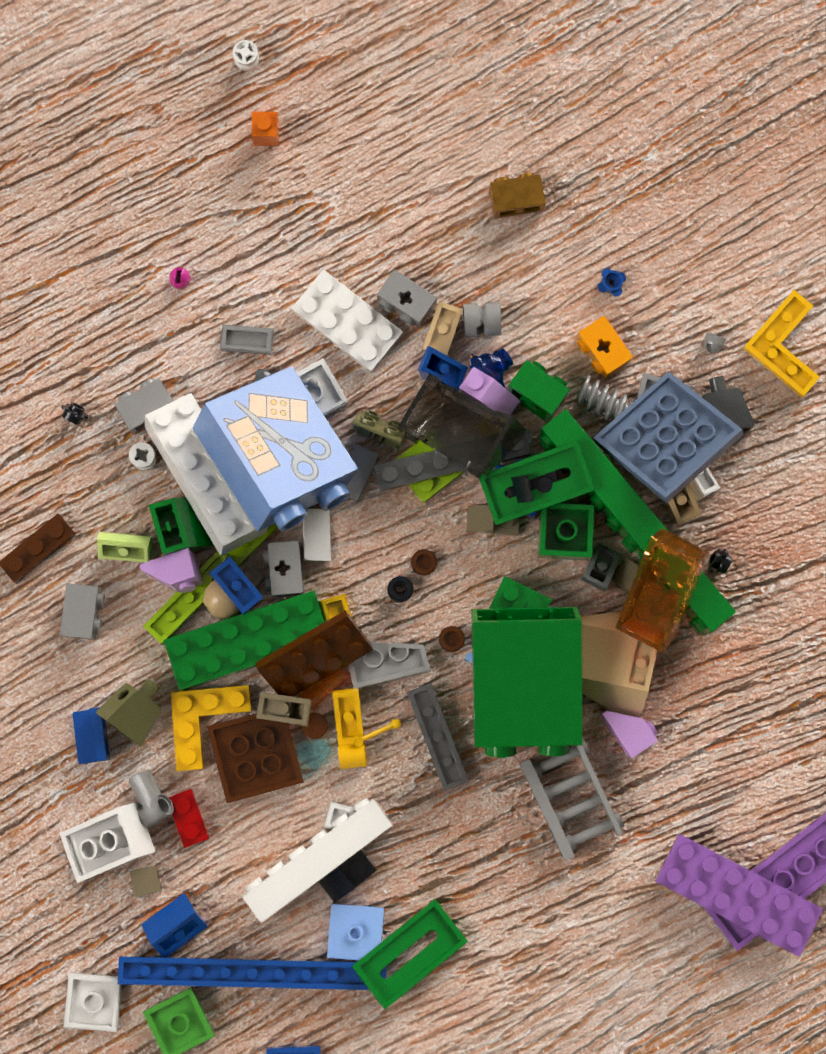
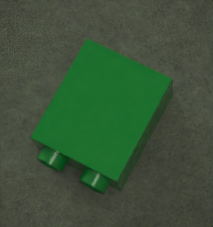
(527, 679)

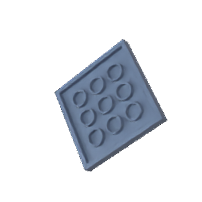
(668, 436)

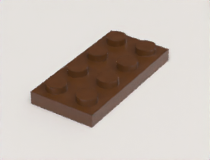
(314, 655)

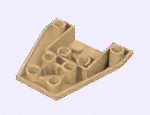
(615, 665)

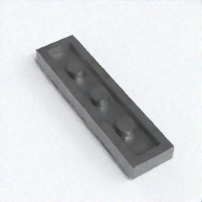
(437, 737)

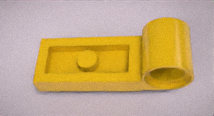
(349, 724)

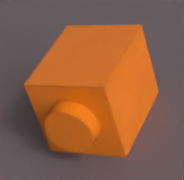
(265, 128)

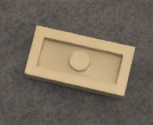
(443, 327)

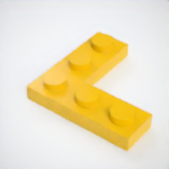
(768, 350)
(186, 713)

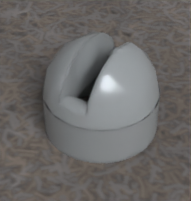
(713, 343)

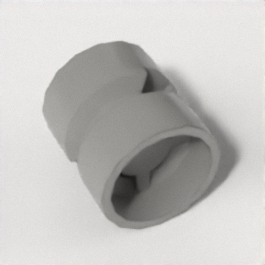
(482, 319)

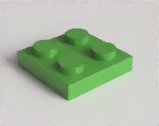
(179, 1023)

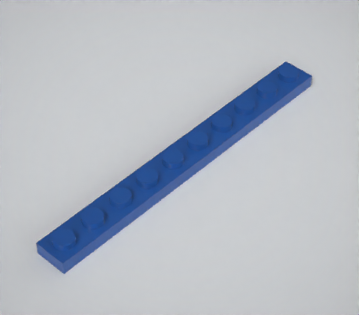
(239, 973)

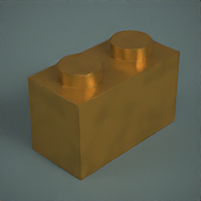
(517, 195)

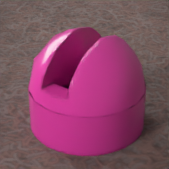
(184, 281)

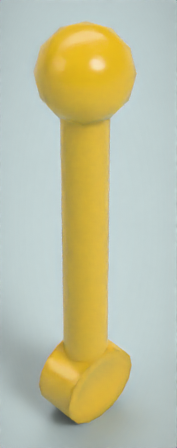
(358, 741)

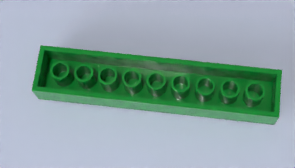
(631, 516)

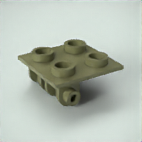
(371, 422)

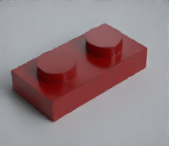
(188, 818)

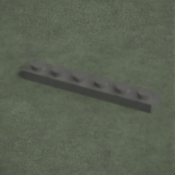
(429, 466)

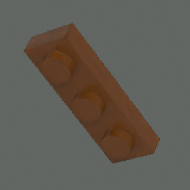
(37, 548)

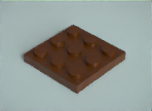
(254, 756)

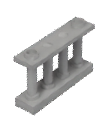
(556, 819)

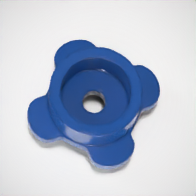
(618, 279)

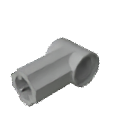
(153, 804)

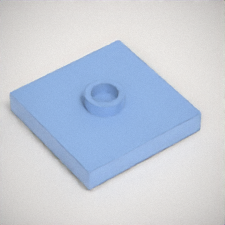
(354, 930)

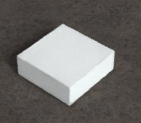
(335, 811)

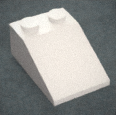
(107, 842)

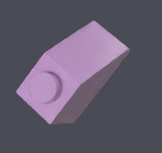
(489, 392)
(176, 570)
(630, 732)

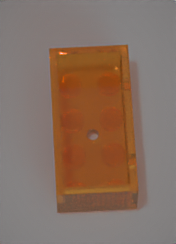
(651, 610)

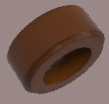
(423, 562)
(451, 639)
(316, 726)

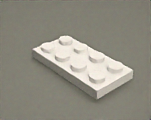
(347, 321)

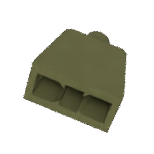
(132, 711)

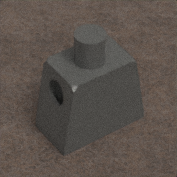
(729, 402)

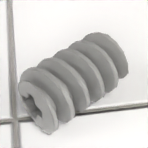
(601, 400)

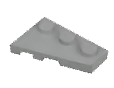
(388, 664)

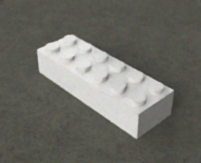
(198, 475)
(316, 861)

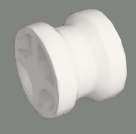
(245, 49)
(146, 460)

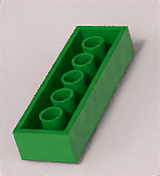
(240, 640)

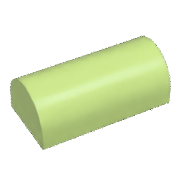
(124, 547)

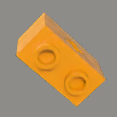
(603, 333)

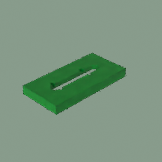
(578, 483)
(447, 942)

